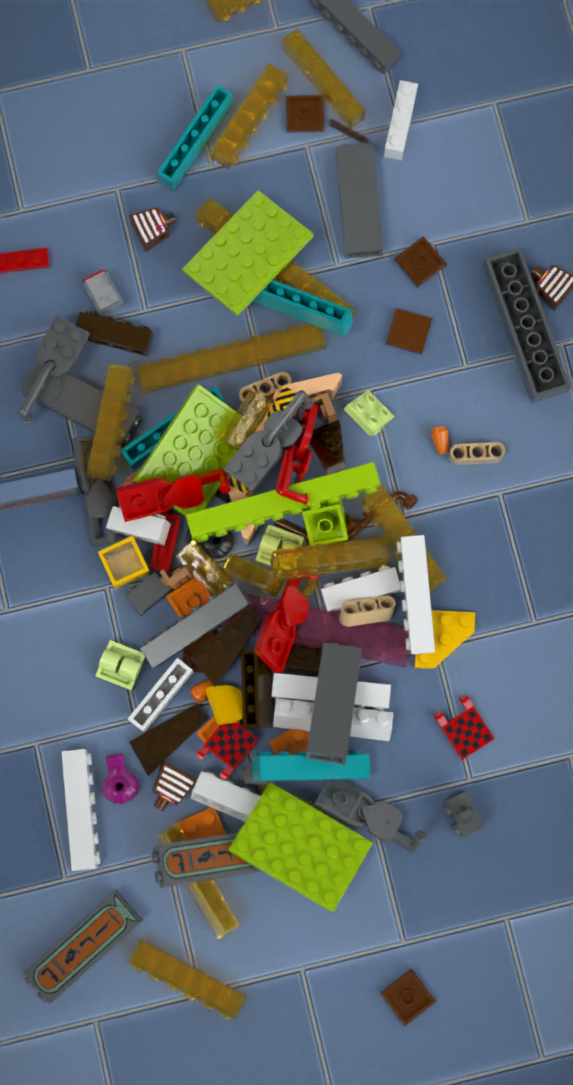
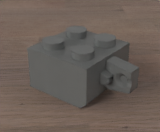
(463, 814)

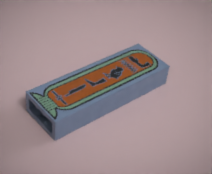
(39, 490)

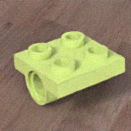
(369, 413)
(274, 539)
(120, 665)

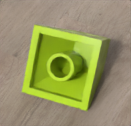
(326, 524)

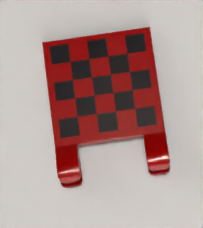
(466, 731)
(229, 744)

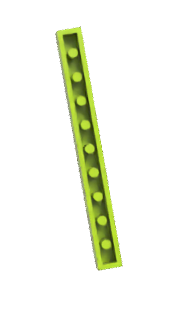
(273, 506)

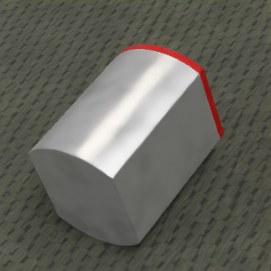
(102, 293)

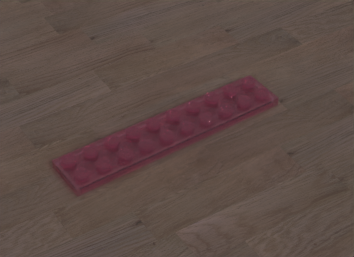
(378, 640)

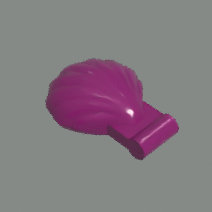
(118, 774)

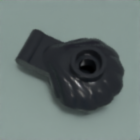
(217, 549)

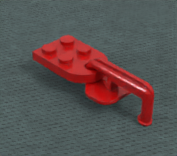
(299, 454)
(161, 494)
(280, 628)

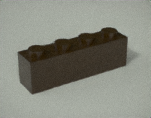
(116, 334)
(256, 691)

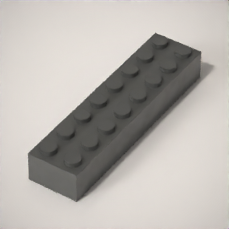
(526, 325)

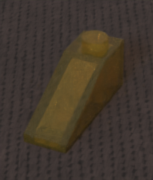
(253, 575)

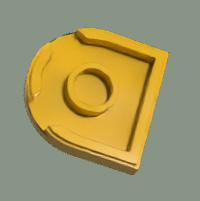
(225, 703)

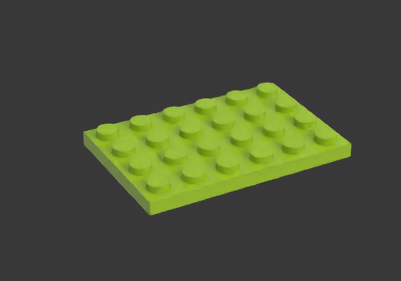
(247, 253)
(192, 444)
(300, 847)

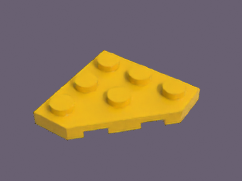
(449, 632)

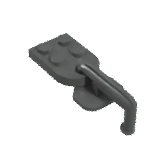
(60, 345)
(253, 460)
(97, 495)
(344, 804)

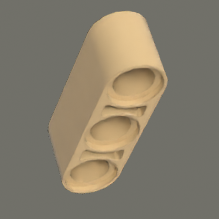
(271, 382)
(484, 448)
(367, 610)

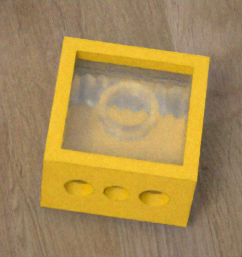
(124, 562)

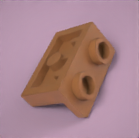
(325, 404)
(179, 577)

